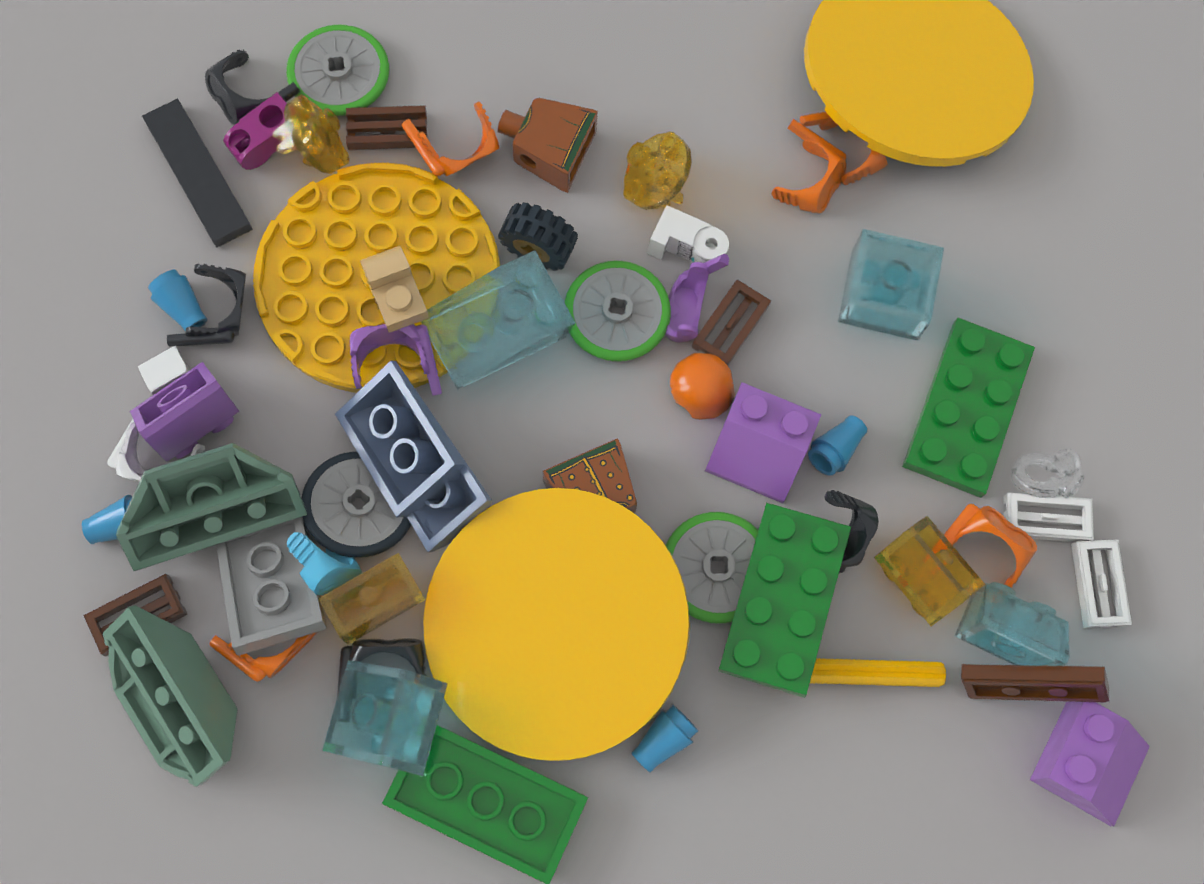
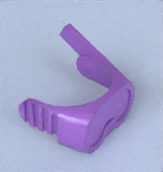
(687, 298)
(415, 337)

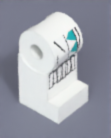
(686, 237)

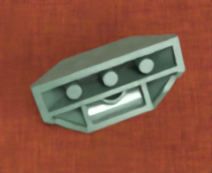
(205, 504)
(171, 694)

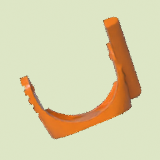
(874, 162)
(447, 166)
(818, 196)
(991, 521)
(262, 666)

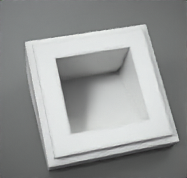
(163, 369)

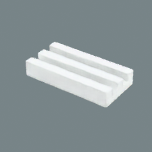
(1014, 516)
(1085, 588)

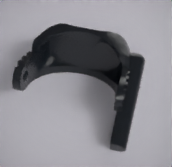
(231, 103)
(229, 326)
(863, 526)
(406, 647)

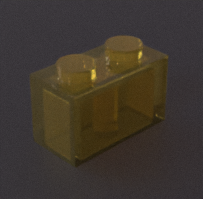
(929, 571)
(371, 599)

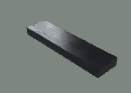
(197, 173)

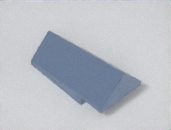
(412, 458)

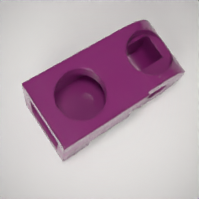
(252, 137)

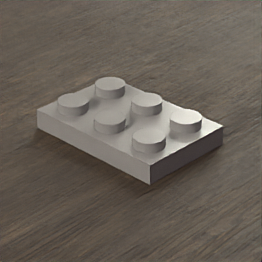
(265, 590)

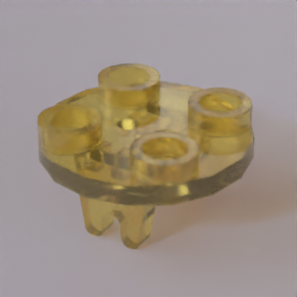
(313, 134)
(657, 171)

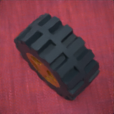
(538, 230)

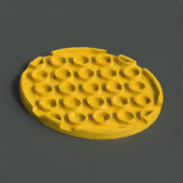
(920, 76)
(312, 274)
(556, 624)

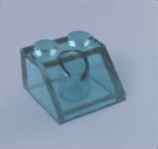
(1014, 628)

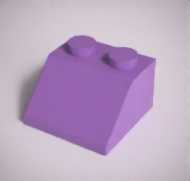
(184, 413)
(763, 442)
(1091, 759)

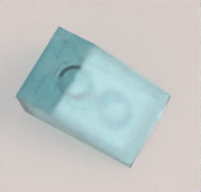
(498, 320)

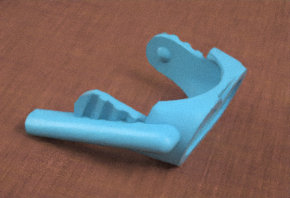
(321, 570)

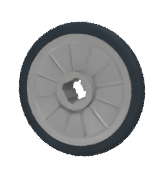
(337, 522)

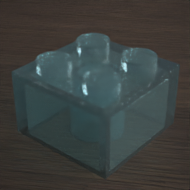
(891, 284)
(385, 716)

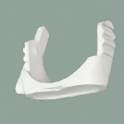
(125, 458)

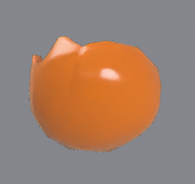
(702, 385)

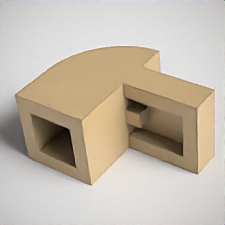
(394, 288)

